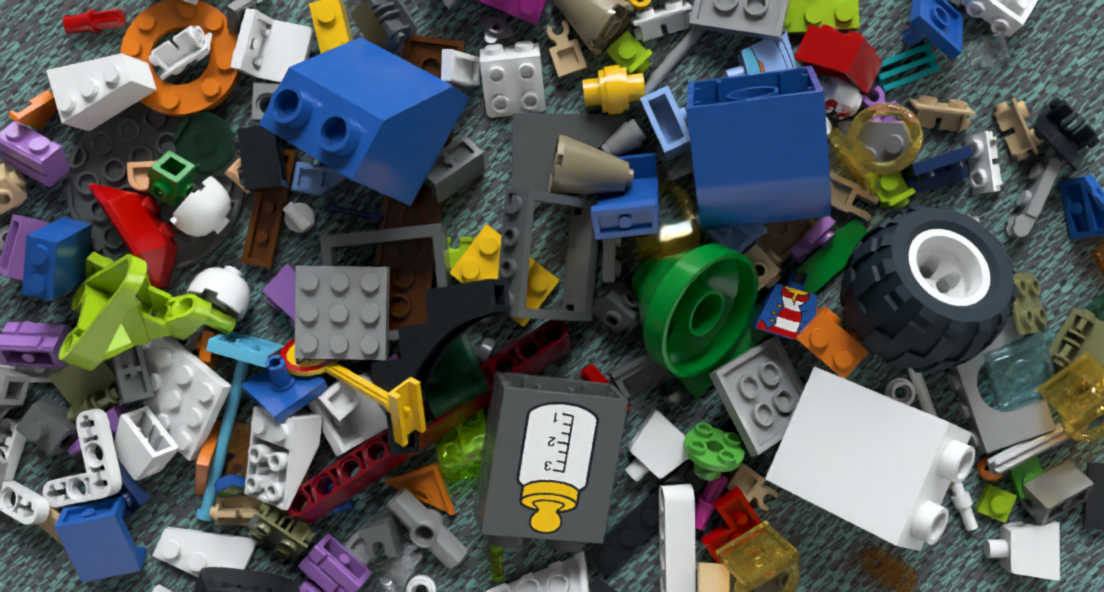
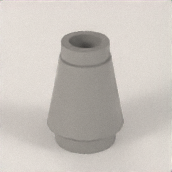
(624, 139)

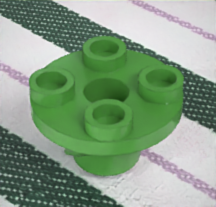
(713, 451)

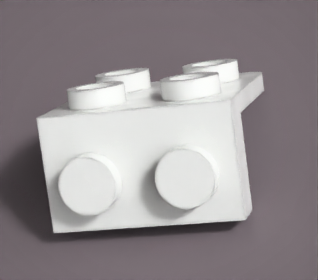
(270, 46)
(512, 79)
(357, 426)

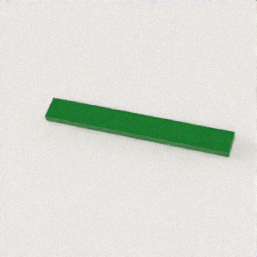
(820, 269)

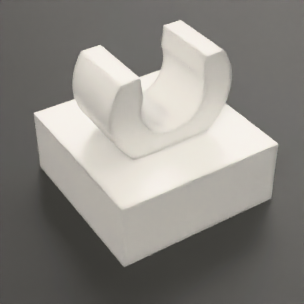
(339, 399)

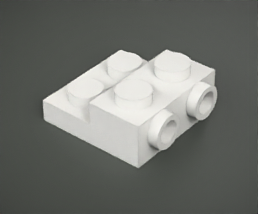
(1001, 14)

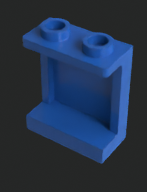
(99, 540)

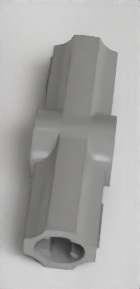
(437, 539)

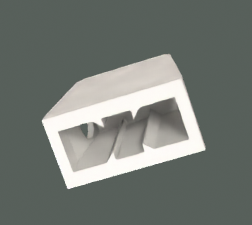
(143, 443)
(656, 447)
(1027, 548)

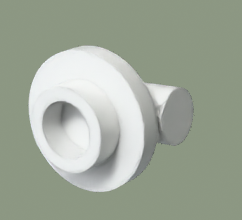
(299, 217)

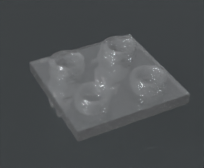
(399, 569)

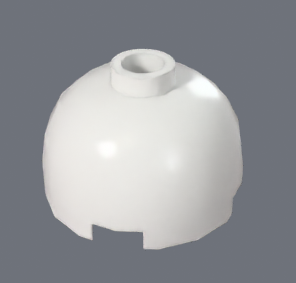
(204, 210)
(223, 289)

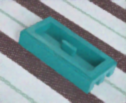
(930, 59)

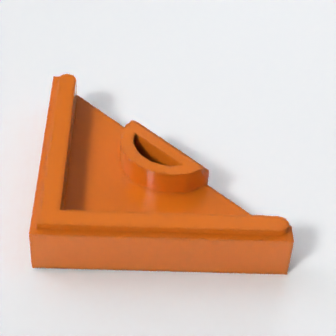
(39, 111)
(205, 459)
(426, 485)

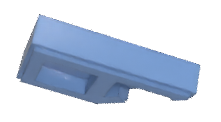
(315, 178)

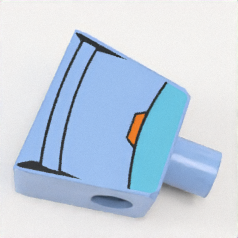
(764, 57)

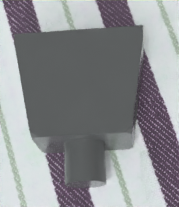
(48, 426)

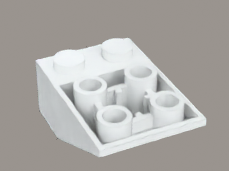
(280, 455)

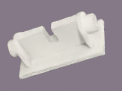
(650, 20)
(191, 46)
(983, 174)

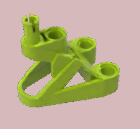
(116, 320)

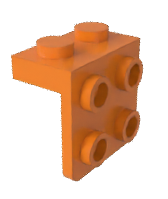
(831, 343)

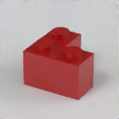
(839, 55)

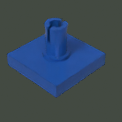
(939, 23)
(279, 391)

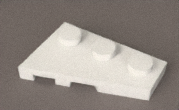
(198, 549)

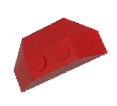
(141, 230)

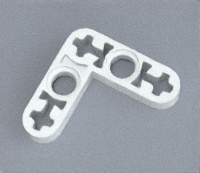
(94, 476)
(40, 507)

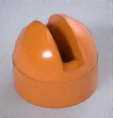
(986, 474)

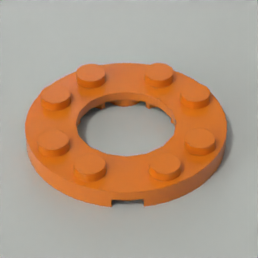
(218, 78)

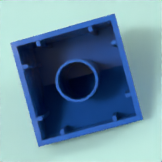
(366, 116)

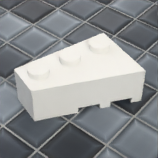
(99, 89)

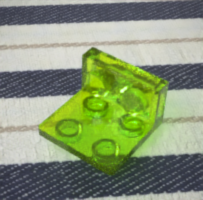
(461, 448)

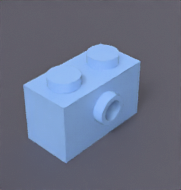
(667, 122)

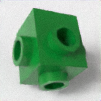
(171, 178)

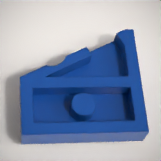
(1083, 206)

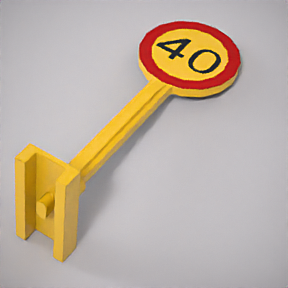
(402, 402)

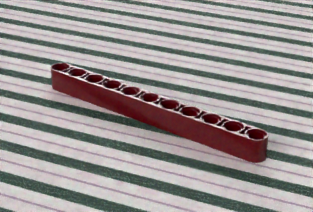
(365, 455)

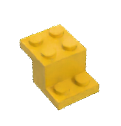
(482, 263)

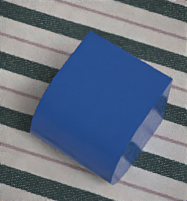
(759, 148)

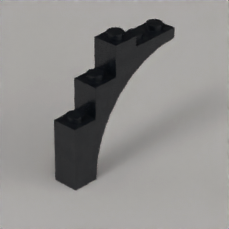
(450, 314)

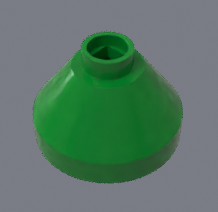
(695, 306)

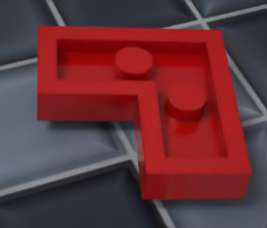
(738, 519)

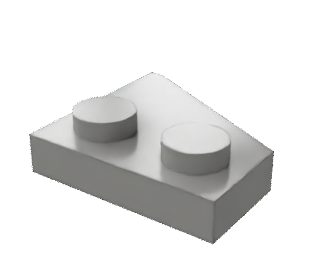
(883, 139)

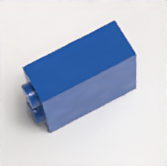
(56, 258)

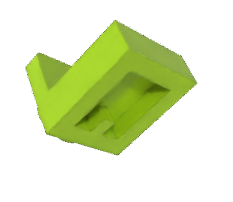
(630, 54)
(893, 191)

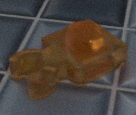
(239, 446)

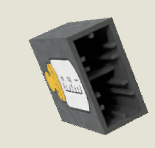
(548, 460)

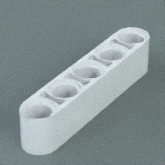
(677, 538)

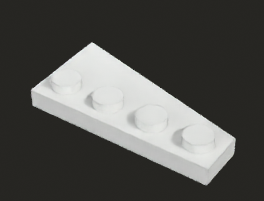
(570, 578)

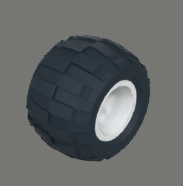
(928, 289)

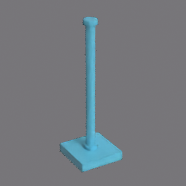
(245, 350)

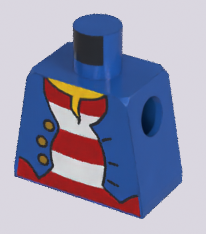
(786, 308)

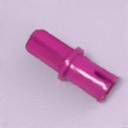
(704, 506)

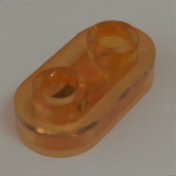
(890, 569)

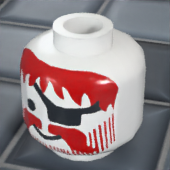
(840, 98)

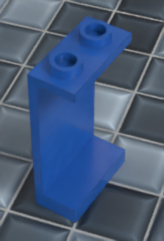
(635, 209)

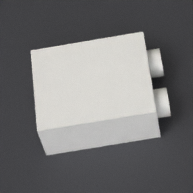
(871, 460)

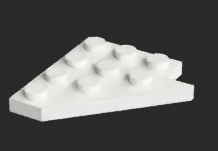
(185, 394)

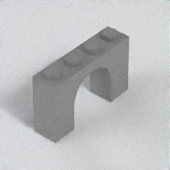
(997, 427)

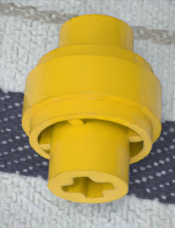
(613, 89)

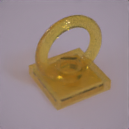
(858, 157)
(671, 237)
(1077, 397)
(759, 557)

